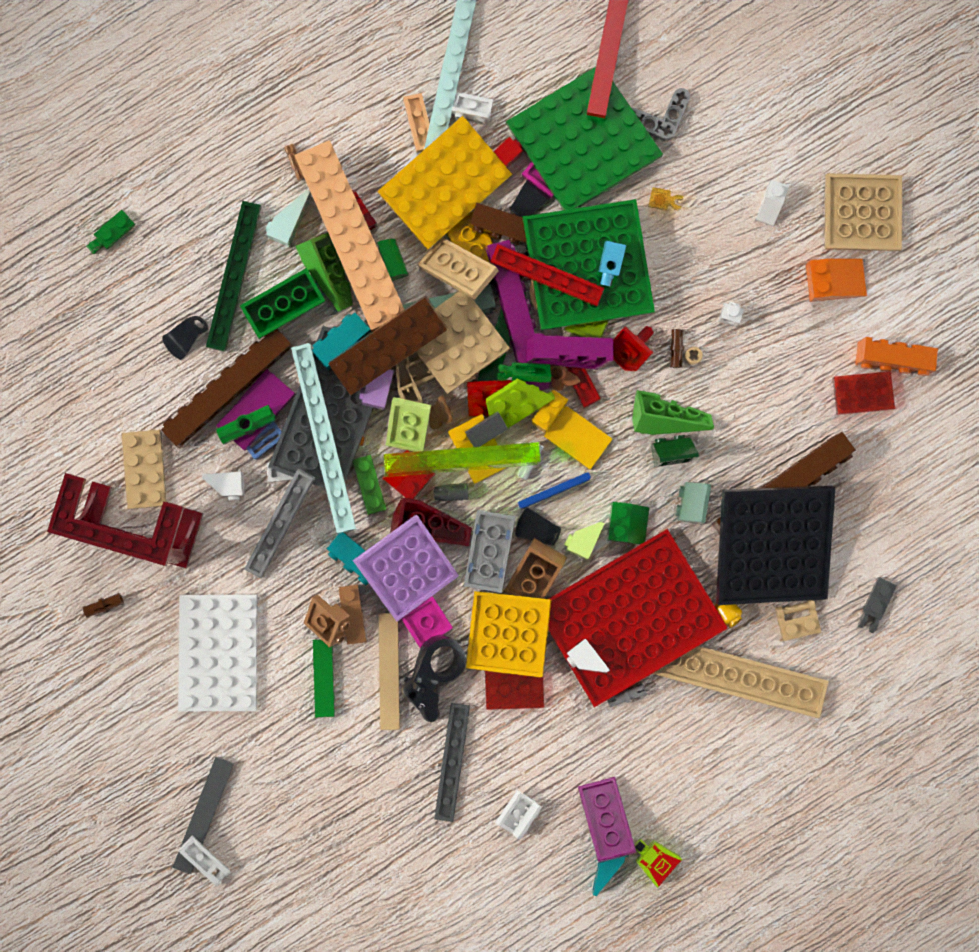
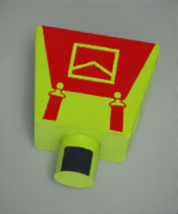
(656, 860)

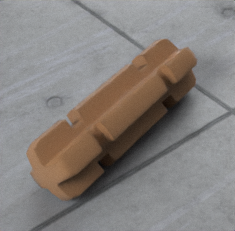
(291, 151)

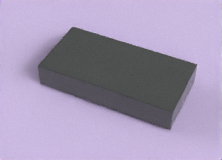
(486, 430)

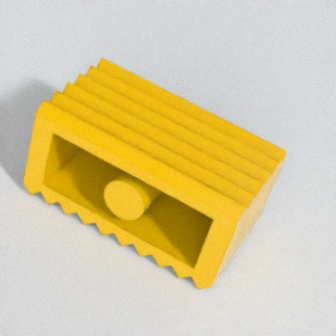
(548, 413)

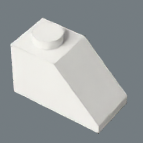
(772, 202)
(227, 484)
(586, 658)

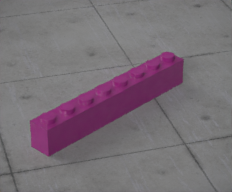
(515, 309)

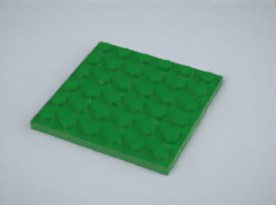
(580, 152)
(575, 244)

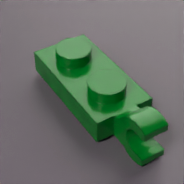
(111, 232)
(525, 372)

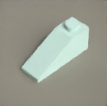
(286, 222)

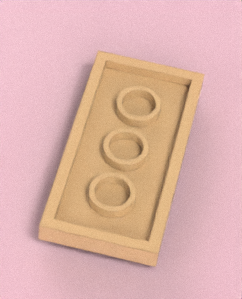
(458, 268)
(144, 469)

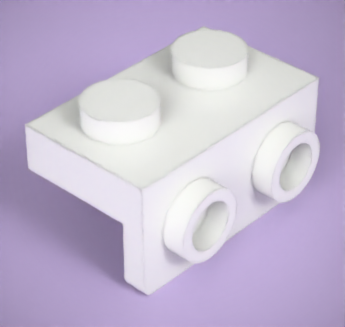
(472, 108)
(519, 814)

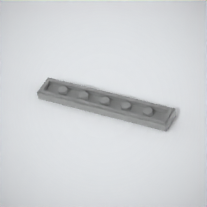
(279, 523)

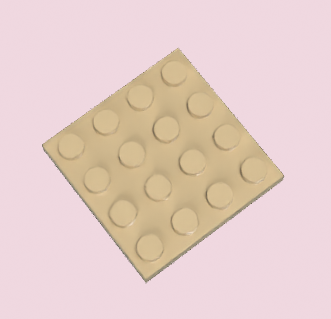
(863, 212)
(465, 347)

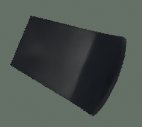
(529, 200)
(183, 336)
(535, 526)

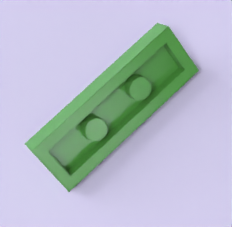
(369, 485)

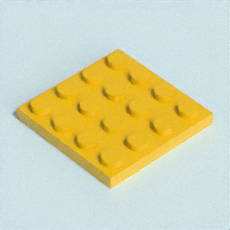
(508, 634)

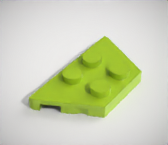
(517, 401)

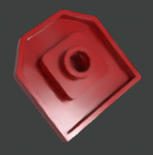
(630, 349)

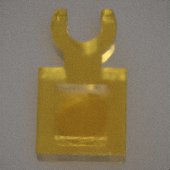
(661, 199)

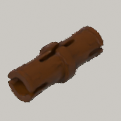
(676, 348)
(103, 605)

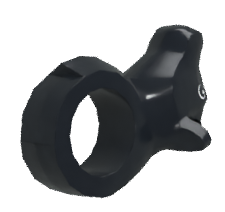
(424, 685)

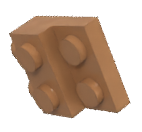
(327, 621)

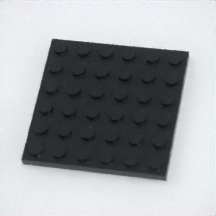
(775, 544)

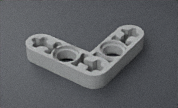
(666, 122)

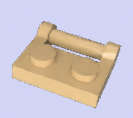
(798, 626)

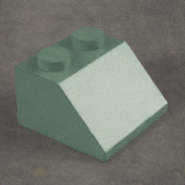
(693, 502)

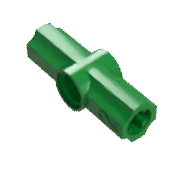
(257, 420)

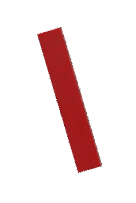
(547, 275)

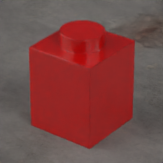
(509, 151)

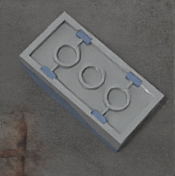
(489, 551)

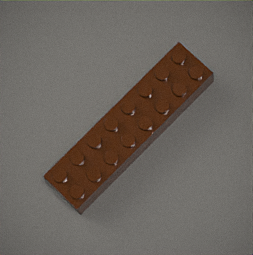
(812, 466)

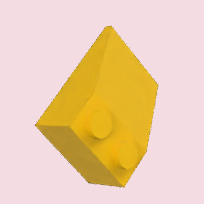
(461, 440)

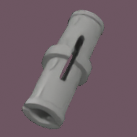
(627, 695)

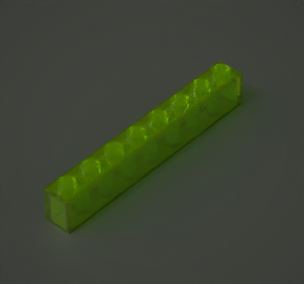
(461, 459)

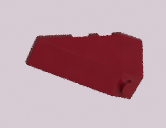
(439, 525)

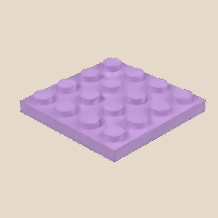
(406, 568)

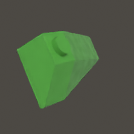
(326, 268)
(659, 416)

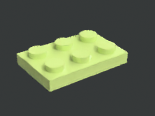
(408, 424)

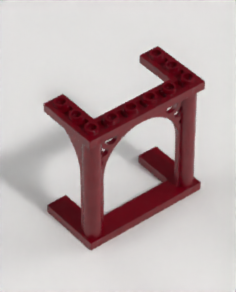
(171, 540)

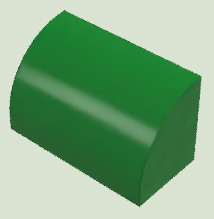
(393, 259)

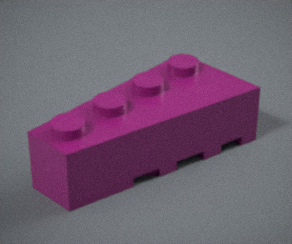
(570, 351)

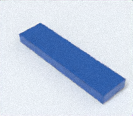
(554, 490)

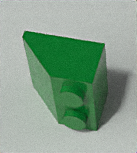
(627, 523)

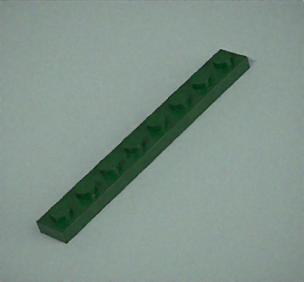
(233, 276)

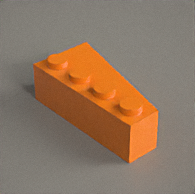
(896, 356)

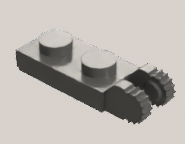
(877, 603)

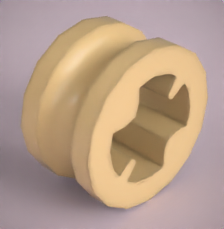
(687, 355)

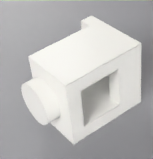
(731, 314)

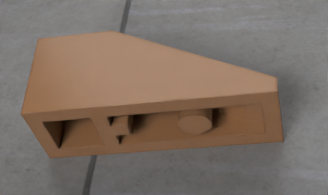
(351, 602)

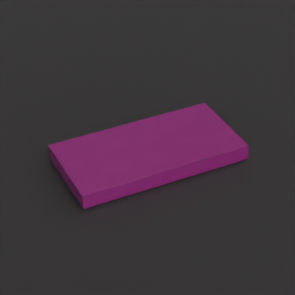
(264, 392)
(606, 819)

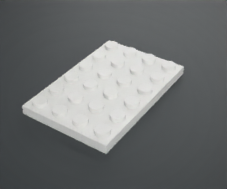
(217, 653)

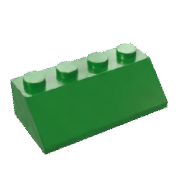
(282, 303)

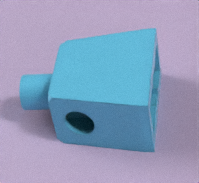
(615, 253)

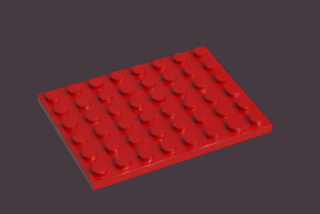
(634, 616)

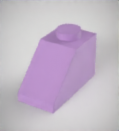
(377, 391)

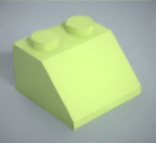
(583, 540)

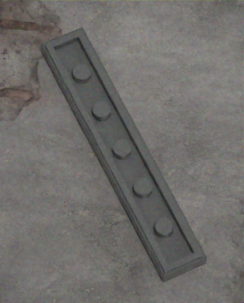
(452, 762)
(205, 808)

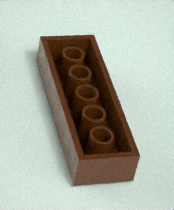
(388, 345)

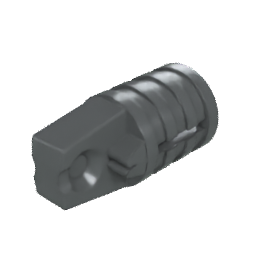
(451, 492)

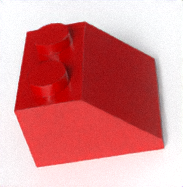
(409, 485)

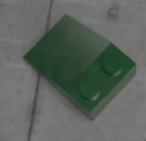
(673, 451)

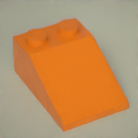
(835, 279)

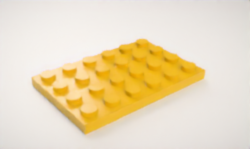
(444, 182)

